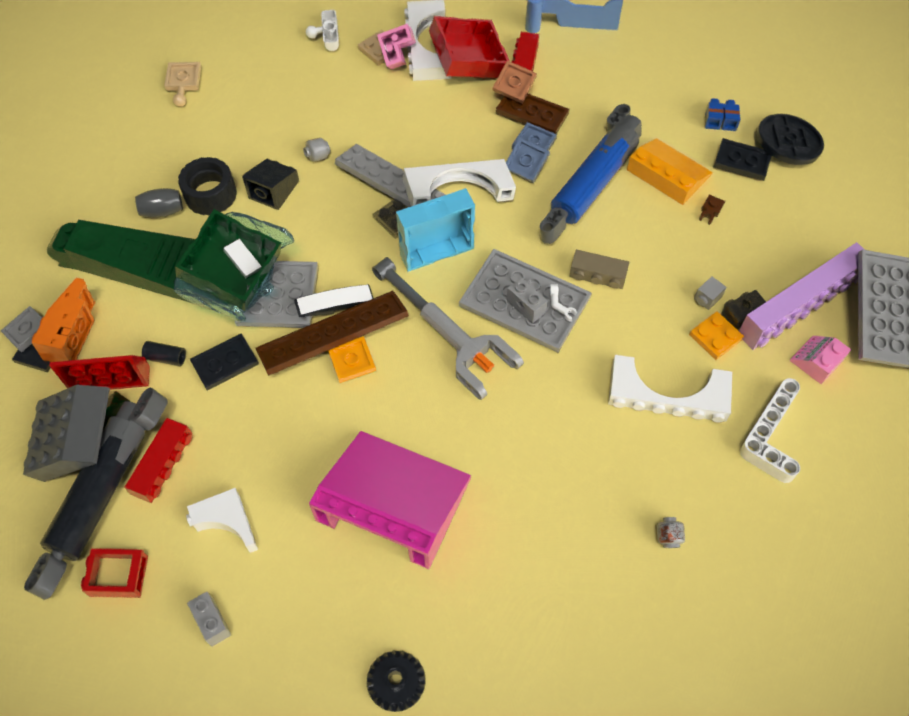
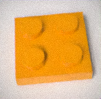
(716, 335)
(352, 359)

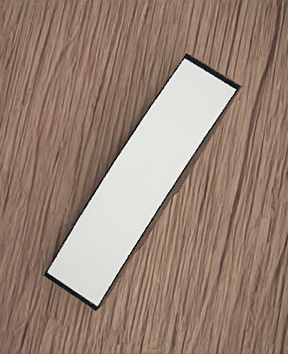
(332, 300)

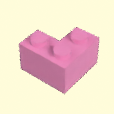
(392, 44)

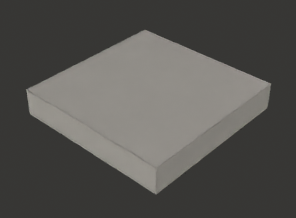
(23, 328)

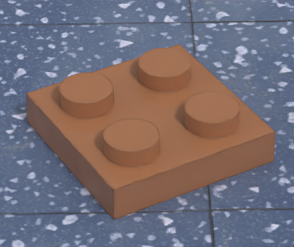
(514, 82)

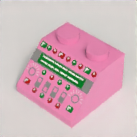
(820, 357)

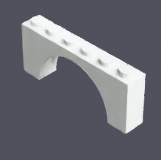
(424, 64)
(489, 174)
(629, 391)

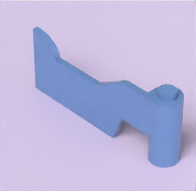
(573, 14)

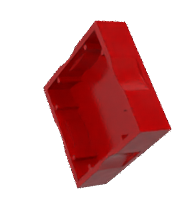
(468, 47)

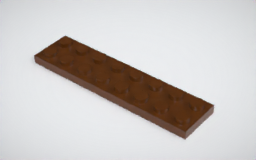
(331, 332)

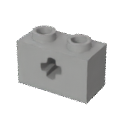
(527, 300)
(209, 619)

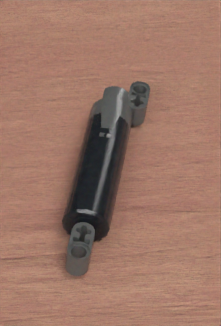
(92, 491)

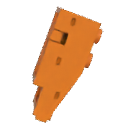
(65, 324)

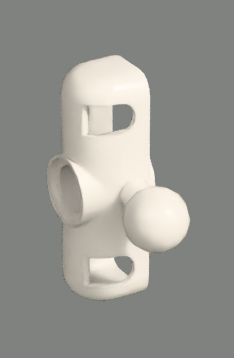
(328, 28)

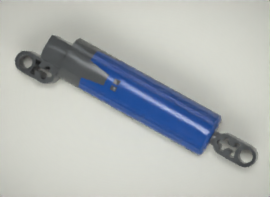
(593, 173)

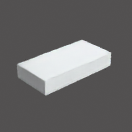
(242, 258)

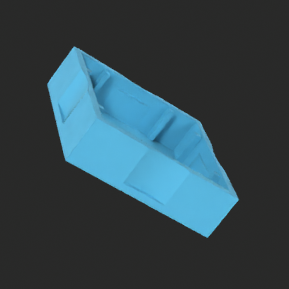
(436, 229)

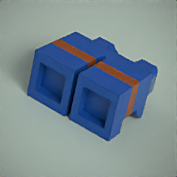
(722, 115)

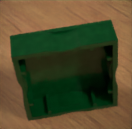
(212, 271)

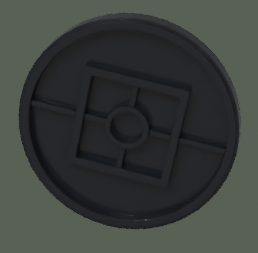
(790, 139)

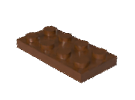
(534, 111)

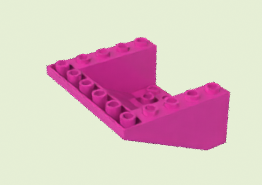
(391, 495)

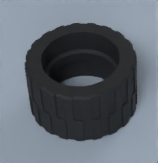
(203, 171)

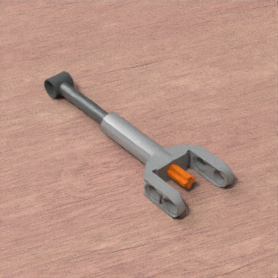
(468, 349)

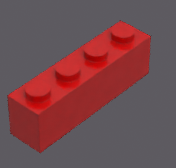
(526, 50)
(159, 460)

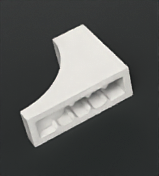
(222, 512)

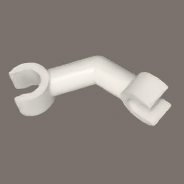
(559, 307)

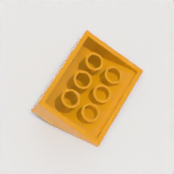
(668, 170)

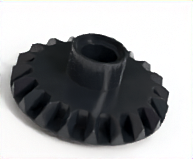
(399, 696)

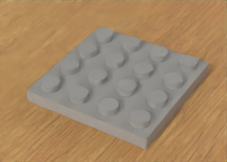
(278, 309)

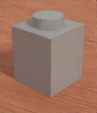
(710, 293)

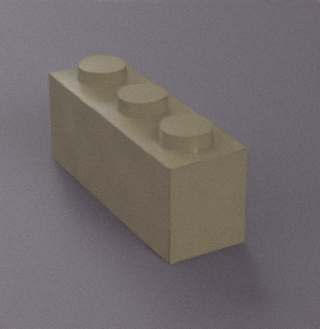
(599, 269)

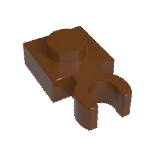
(711, 208)

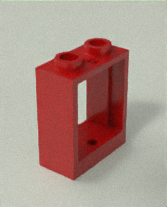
(135, 577)

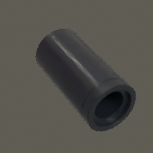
(164, 353)

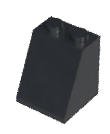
(270, 183)

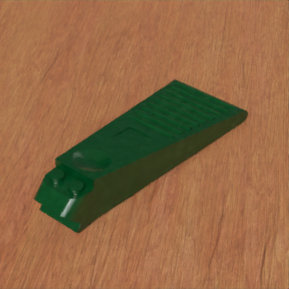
(120, 254)

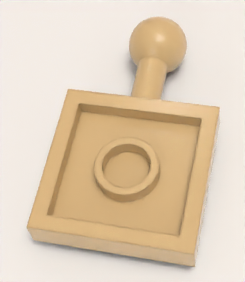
(182, 77)

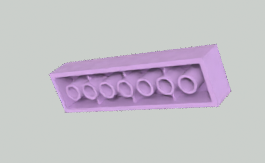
(801, 298)

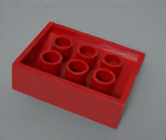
(109, 372)

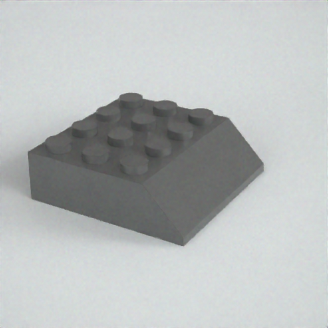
(66, 432)

